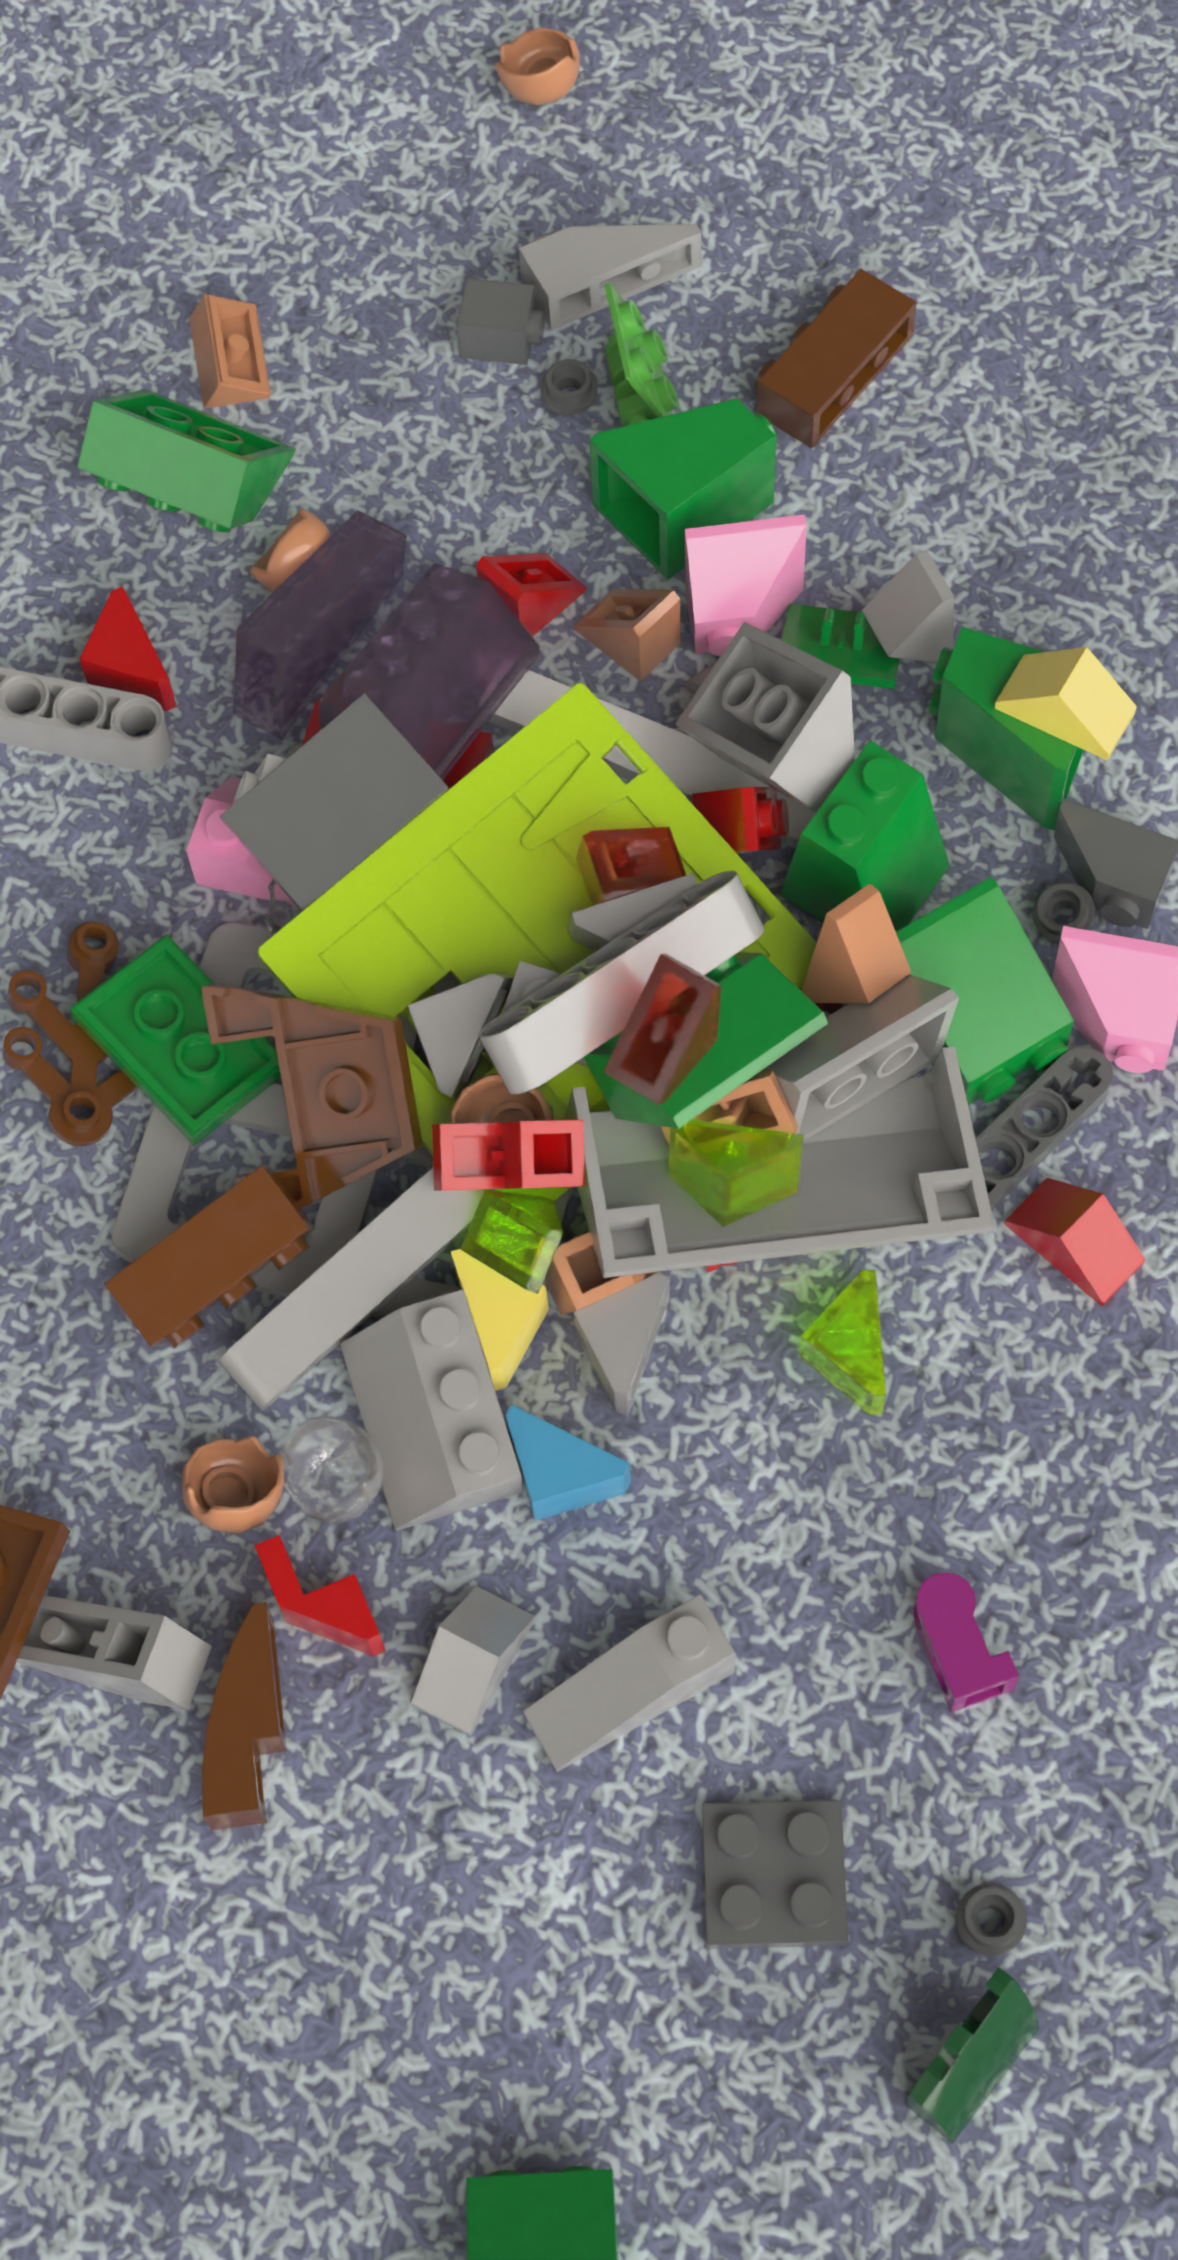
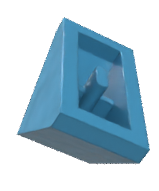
(561, 1468)

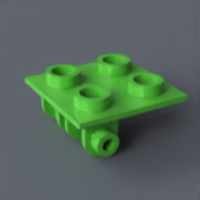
(636, 365)

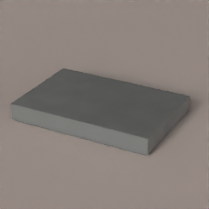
(333, 802)

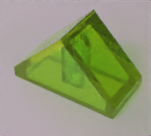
(734, 1167)
(515, 1236)
(847, 1344)

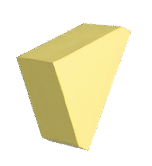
(1069, 698)
(502, 1315)

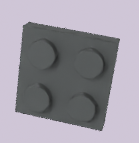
(774, 1874)

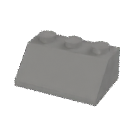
(776, 716)
(864, 1052)
(432, 1411)

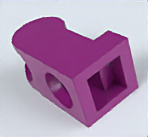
(956, 1645)

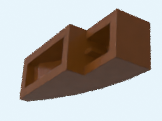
(243, 1725)

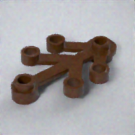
(71, 1041)

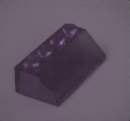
(439, 665)

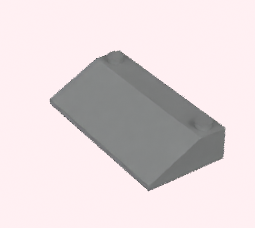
(873, 1178)

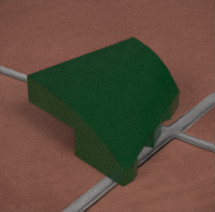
(975, 2057)

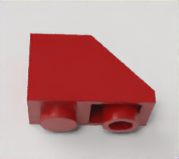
(746, 816)

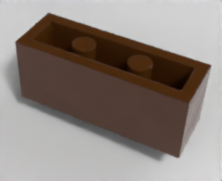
(835, 357)
(212, 1259)

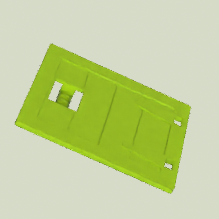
(494, 884)

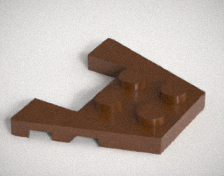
(340, 1081)

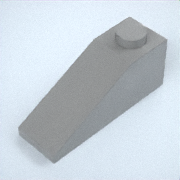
(578, 261)
(116, 1651)
(633, 1683)

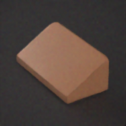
(228, 352)

